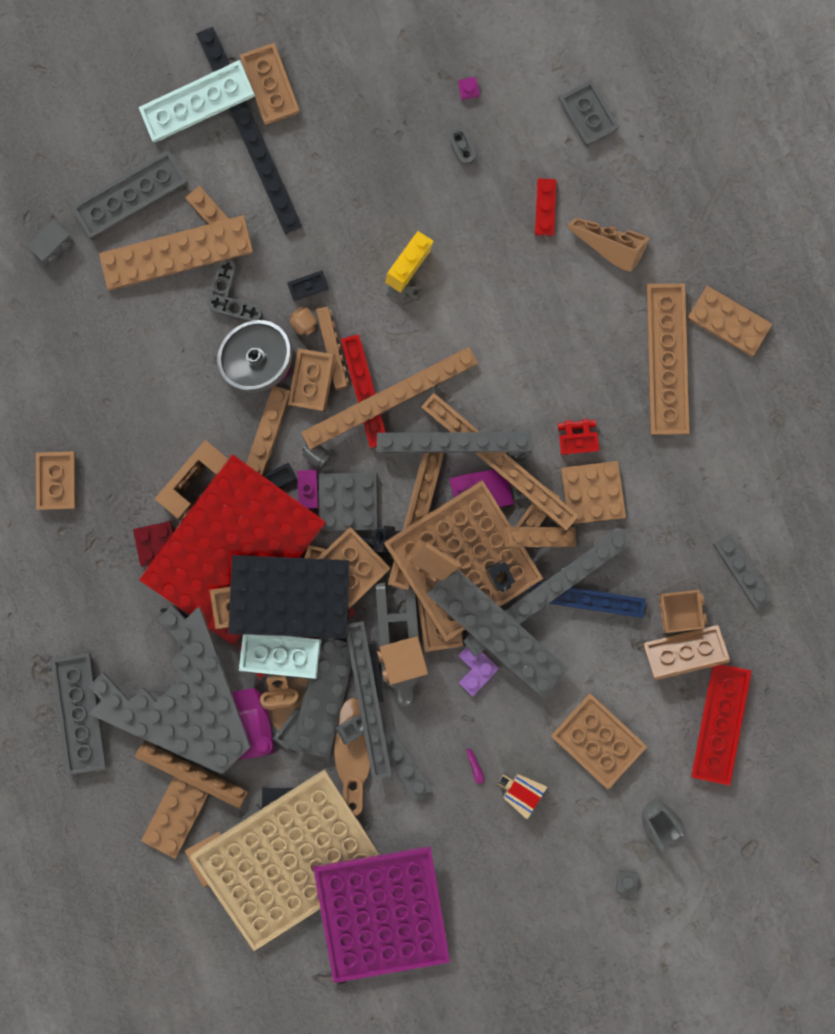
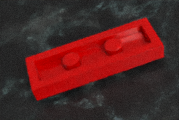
(545, 207)

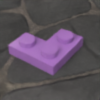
(481, 671)

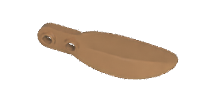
(351, 759)

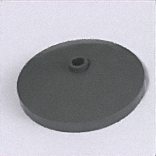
(255, 356)

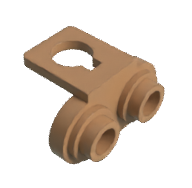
(278, 696)

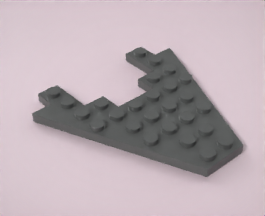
(195, 714)

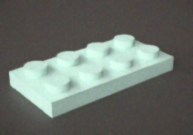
(280, 655)

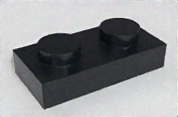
(308, 285)

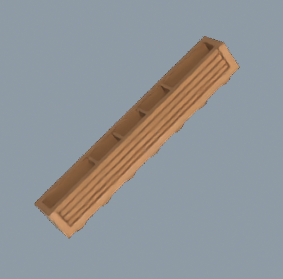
(332, 347)

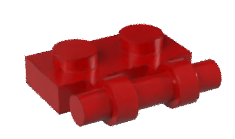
(578, 443)

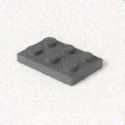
(588, 112)

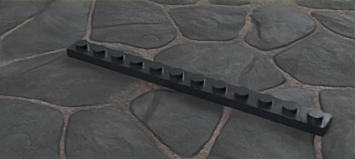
(253, 140)

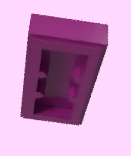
(308, 488)

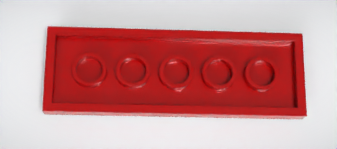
(721, 724)

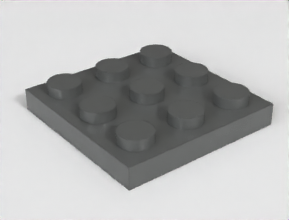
(348, 501)

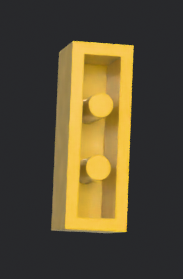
(409, 261)

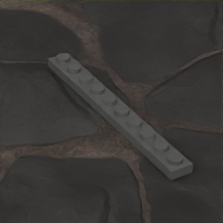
(560, 582)

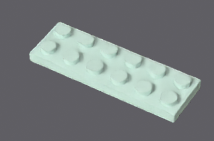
(197, 101)

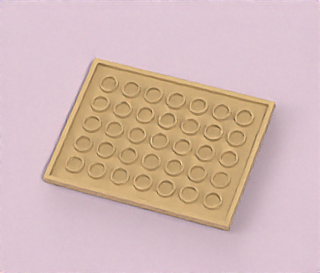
(268, 860)

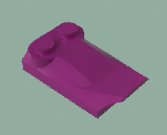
(256, 723)

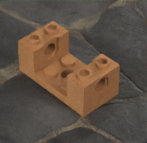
(170, 496)

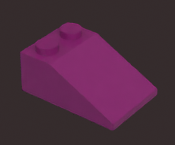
(495, 483)

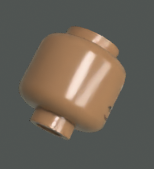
(303, 321)

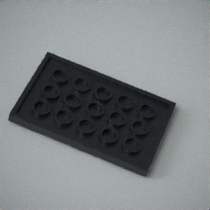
(288, 597)

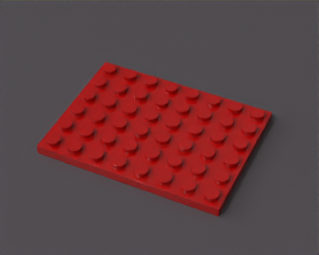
(233, 516)

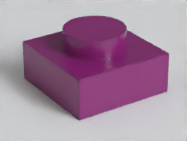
(468, 88)

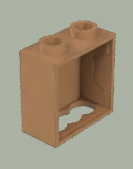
(682, 611)
(402, 660)

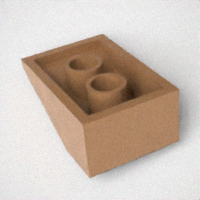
(432, 561)

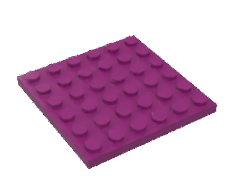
(381, 914)

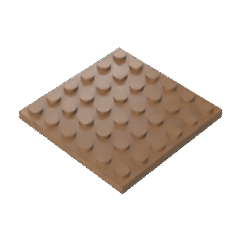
(472, 534)

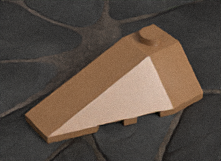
(616, 246)

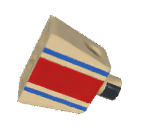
(522, 793)

